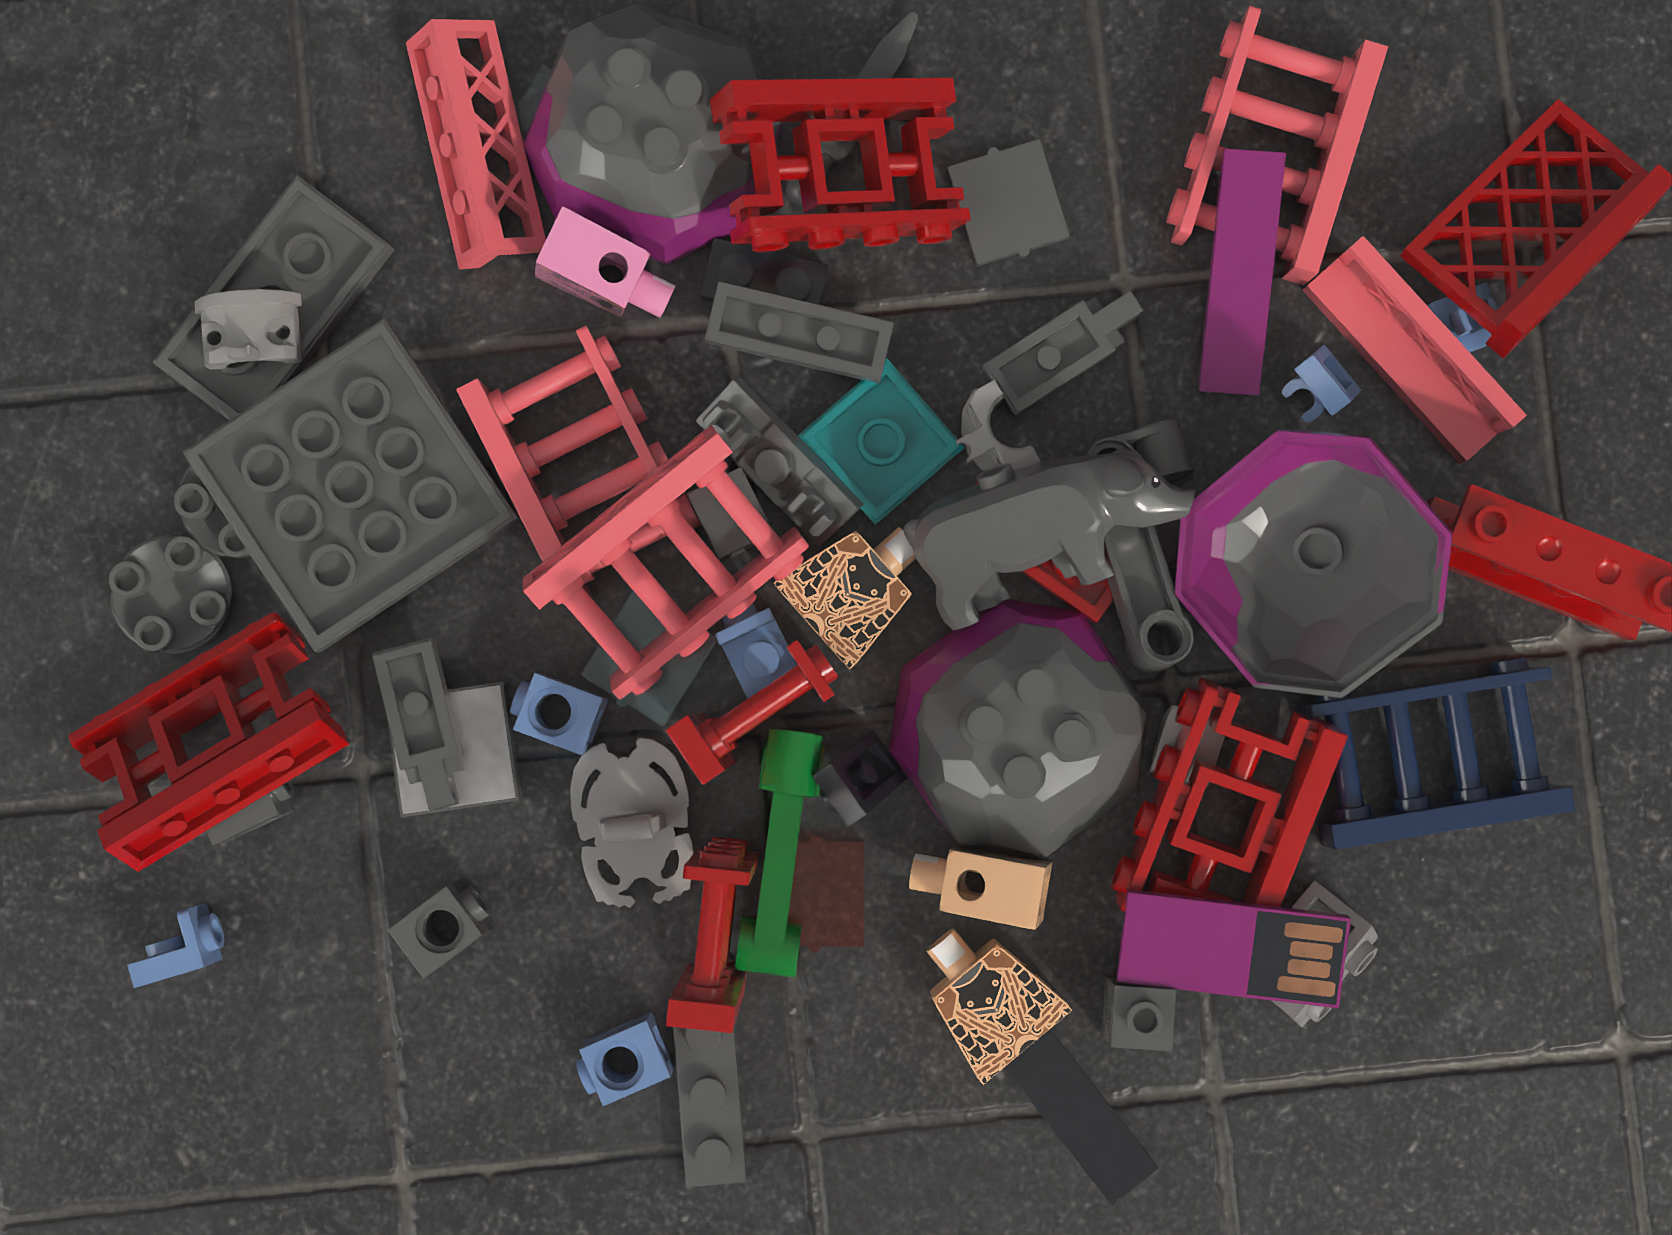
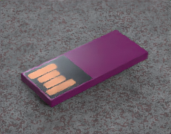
(1233, 948)

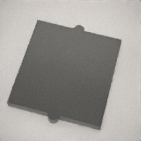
(1009, 202)

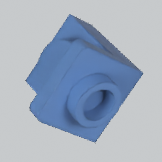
(755, 649)
(170, 957)

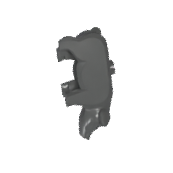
(1032, 516)

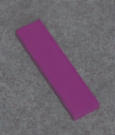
(1241, 271)

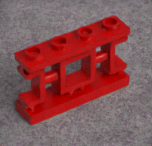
(840, 113)
(224, 775)
(1277, 835)

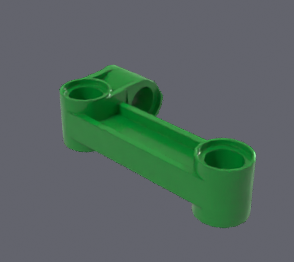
(770, 941)

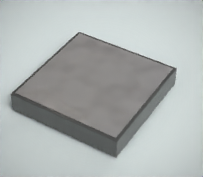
(488, 751)

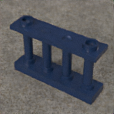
(1471, 801)

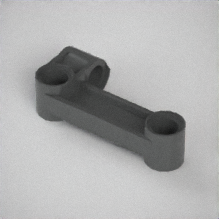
(1141, 575)

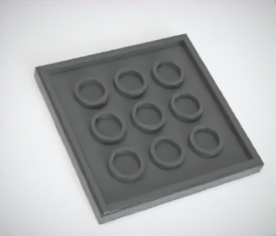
(351, 485)

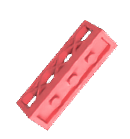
(457, 145)
(1413, 351)

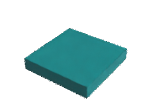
(882, 442)

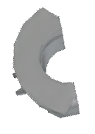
(249, 326)
(978, 437)

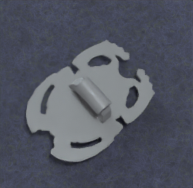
(631, 820)

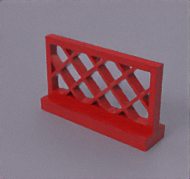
(1562, 267)

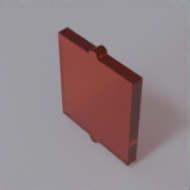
(828, 893)

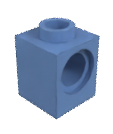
(585, 716)
(644, 1040)

